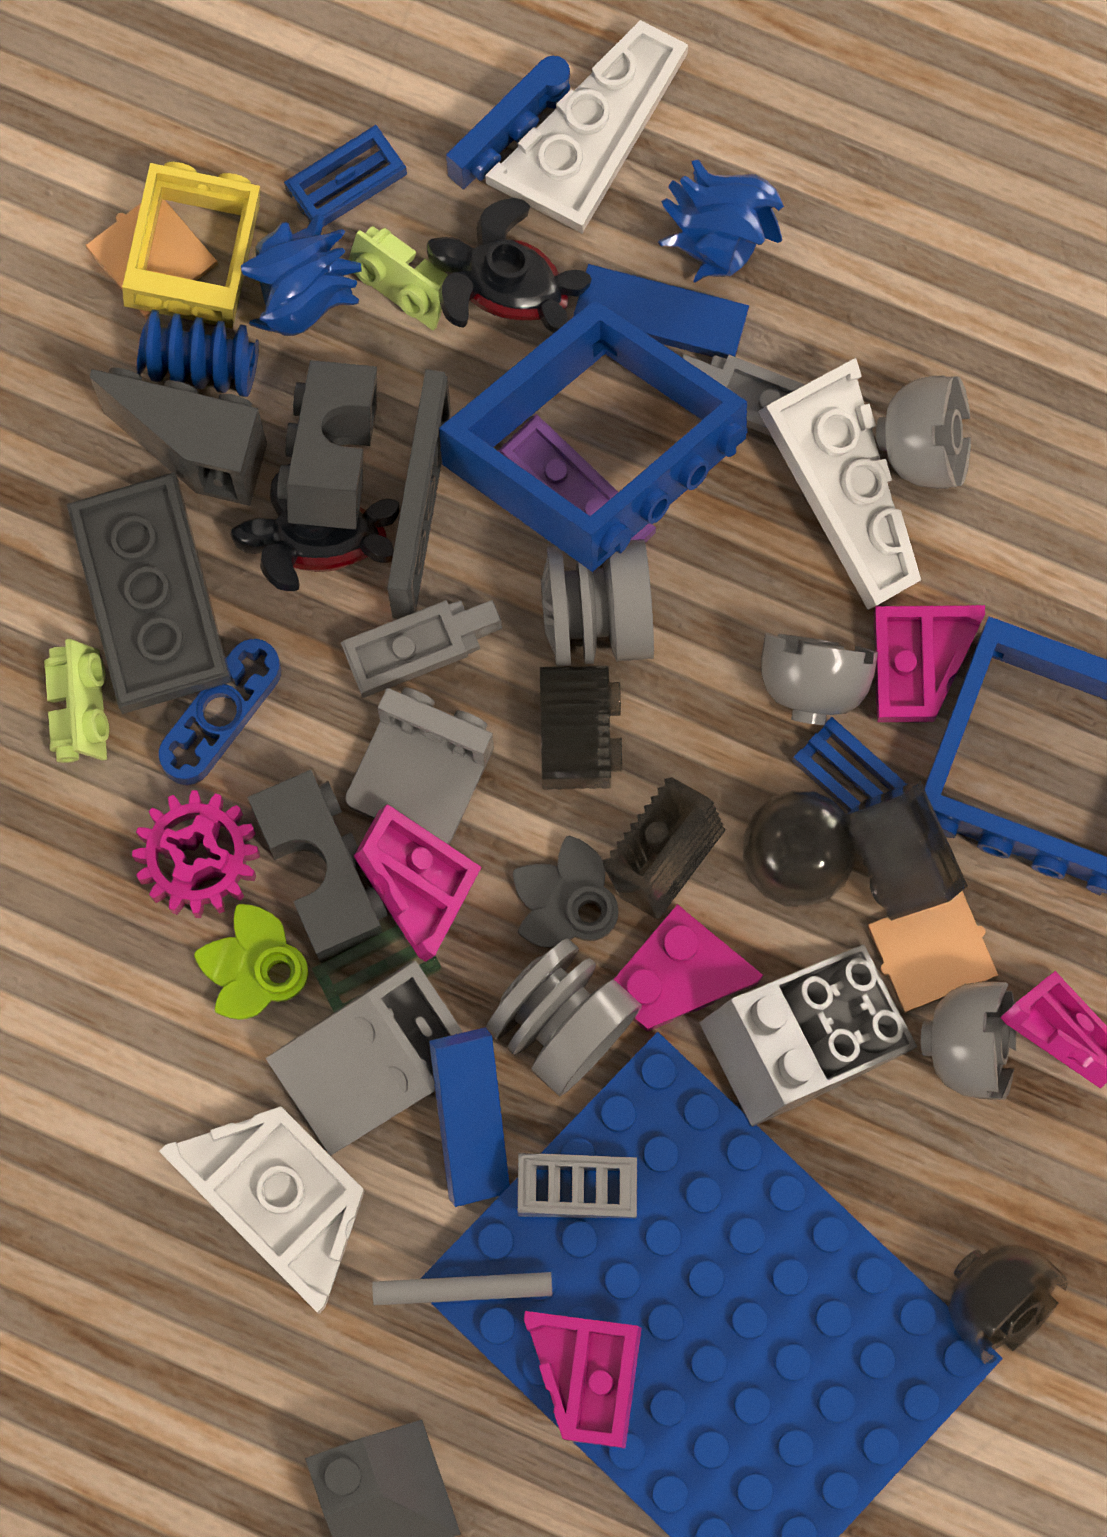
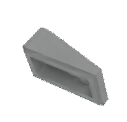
(530, 1163)

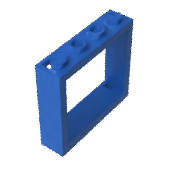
(508, 402)
(994, 833)

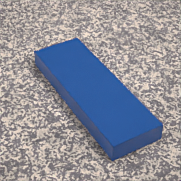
(669, 312)
(470, 1116)

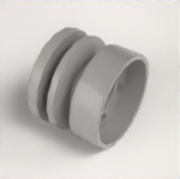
(599, 604)
(562, 1016)

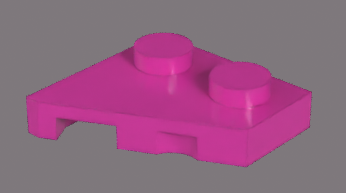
(919, 657)
(415, 877)

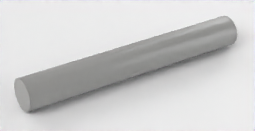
(462, 1288)

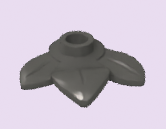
(559, 893)

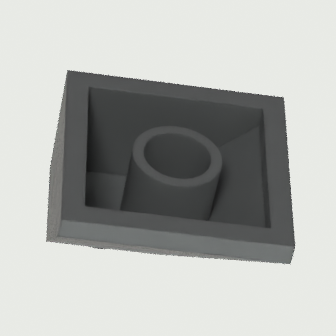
(384, 1486)

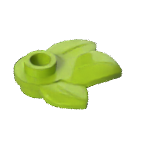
(244, 964)

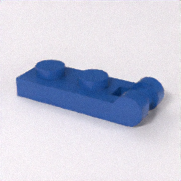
(508, 121)

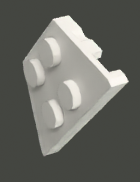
(277, 1194)

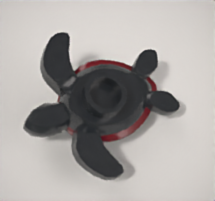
(503, 274)
(311, 546)

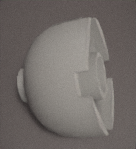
(927, 432)
(815, 676)
(972, 1040)

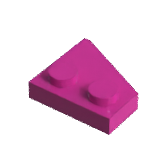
(682, 971)
(1063, 1027)
(588, 1374)

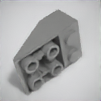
(806, 1034)
(366, 1058)

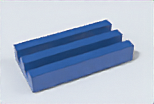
(356, 195)
(858, 751)

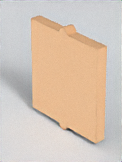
(173, 249)
(932, 952)

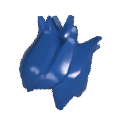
(722, 219)
(300, 277)

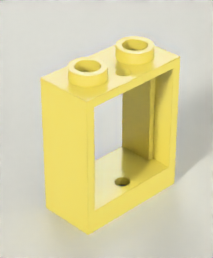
(179, 295)

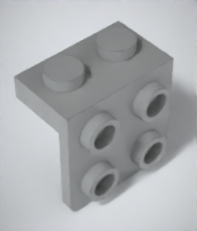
(421, 763)

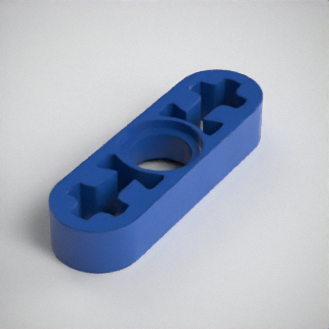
(184, 737)

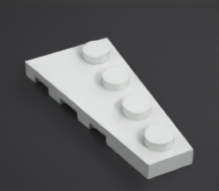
(583, 143)
(836, 462)

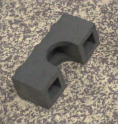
(324, 477)
(299, 818)

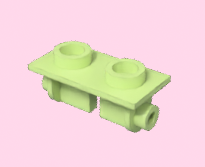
(387, 270)
(76, 676)

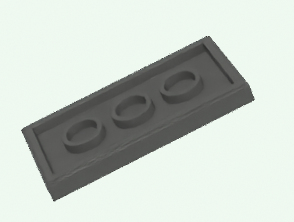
(419, 496)
(148, 593)

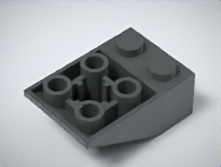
(203, 439)

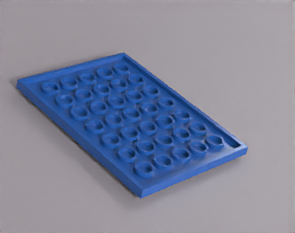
(777, 1334)

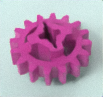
(189, 877)

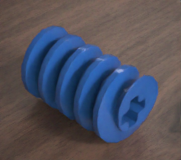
(198, 354)

